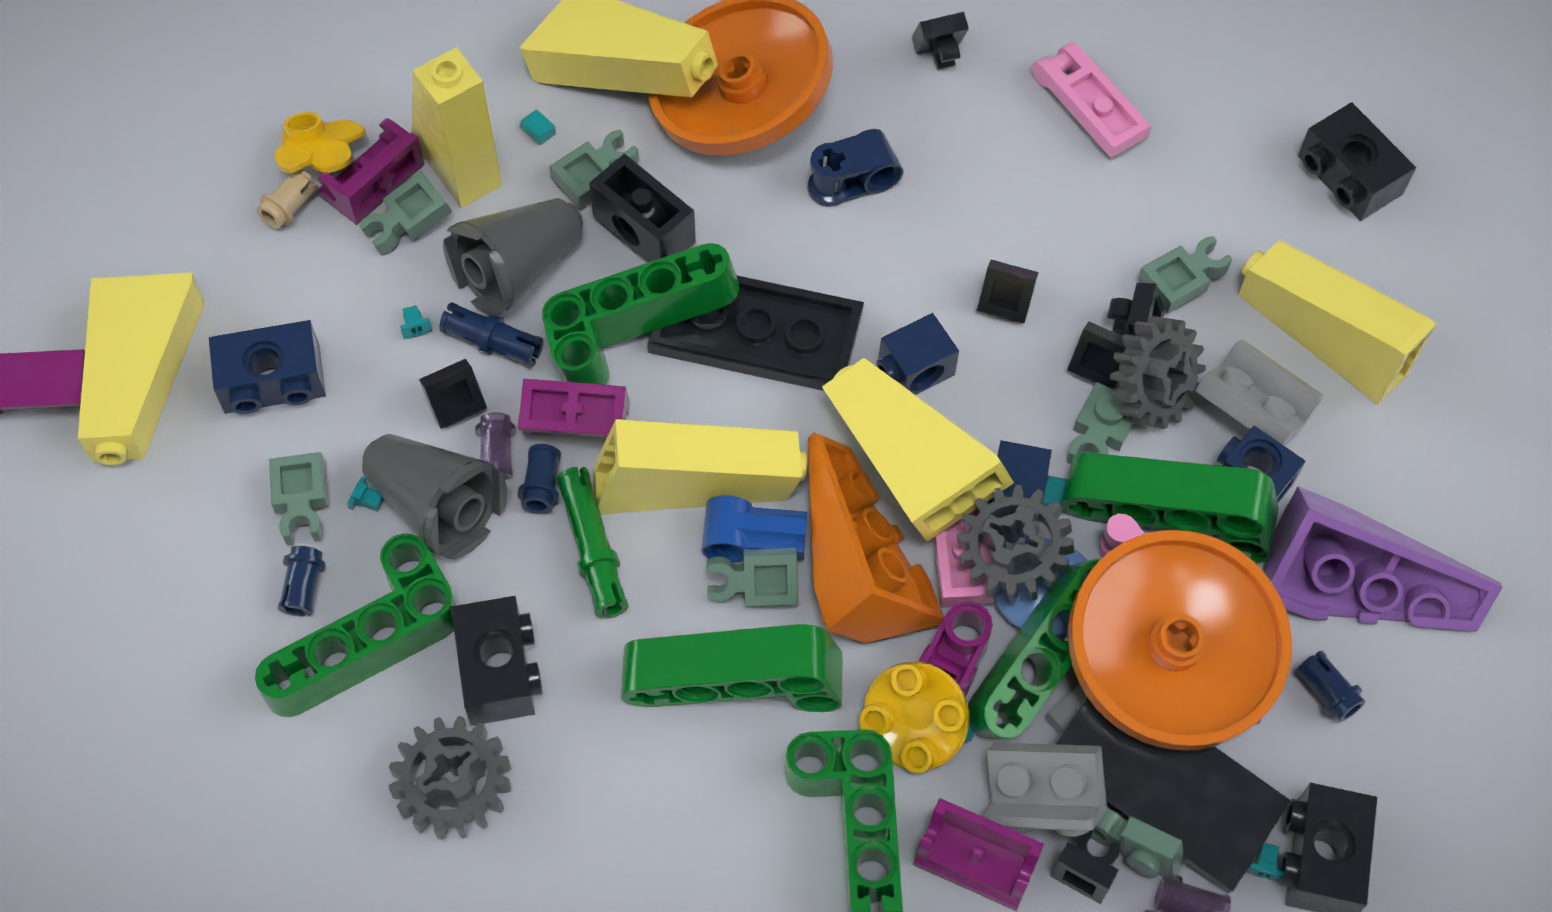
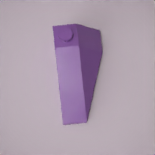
(1354, 567)

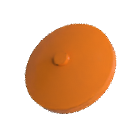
(766, 80)
(1180, 640)

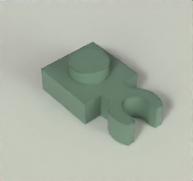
(585, 163)
(411, 209)
(1182, 275)
(1100, 424)
(296, 490)
(766, 577)
(1142, 845)

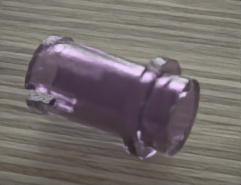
(495, 440)
(1177, 896)

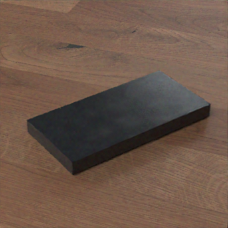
(769, 334)
(1190, 794)

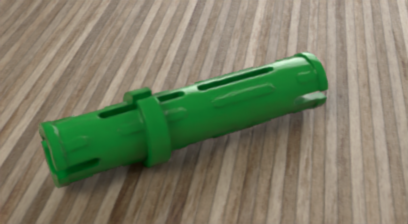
(597, 558)

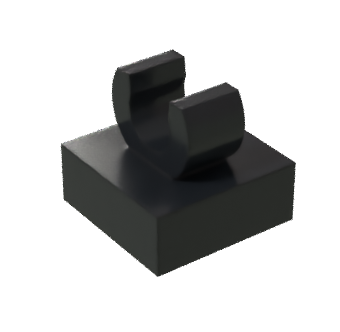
(942, 38)
(1007, 291)
(1127, 312)
(1095, 354)
(453, 393)
(1085, 872)

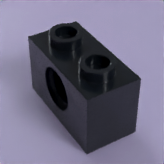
(1356, 161)
(642, 210)
(489, 629)
(1348, 825)

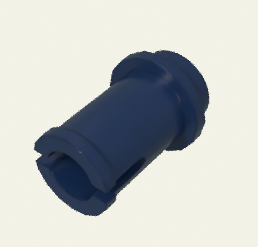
(539, 488)
(300, 581)
(1331, 687)

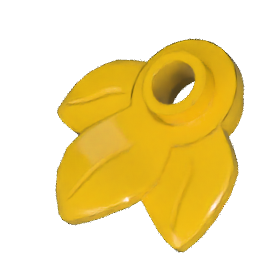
(316, 143)

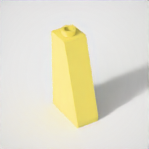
(618, 49)
(455, 126)
(1337, 318)
(132, 358)
(916, 450)
(688, 464)

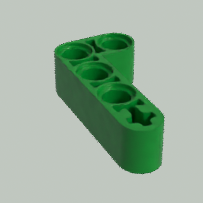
(633, 304)
(1176, 496)
(354, 634)
(1044, 649)
(735, 665)
(857, 791)

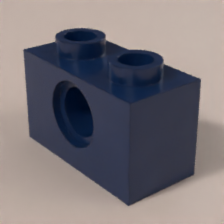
(244, 355)

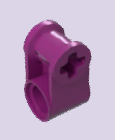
(958, 656)

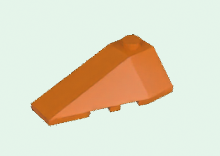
(857, 564)

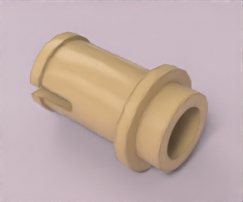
(280, 205)

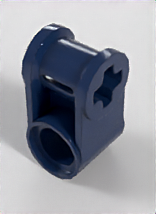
(858, 164)

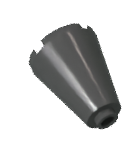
(510, 250)
(436, 491)

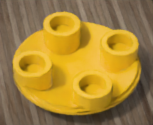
(918, 714)

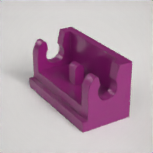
(373, 174)
(41, 379)
(571, 407)
(978, 854)

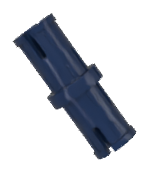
(491, 334)

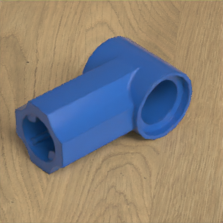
(737, 526)

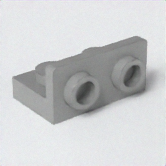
(1260, 393)
(1046, 787)

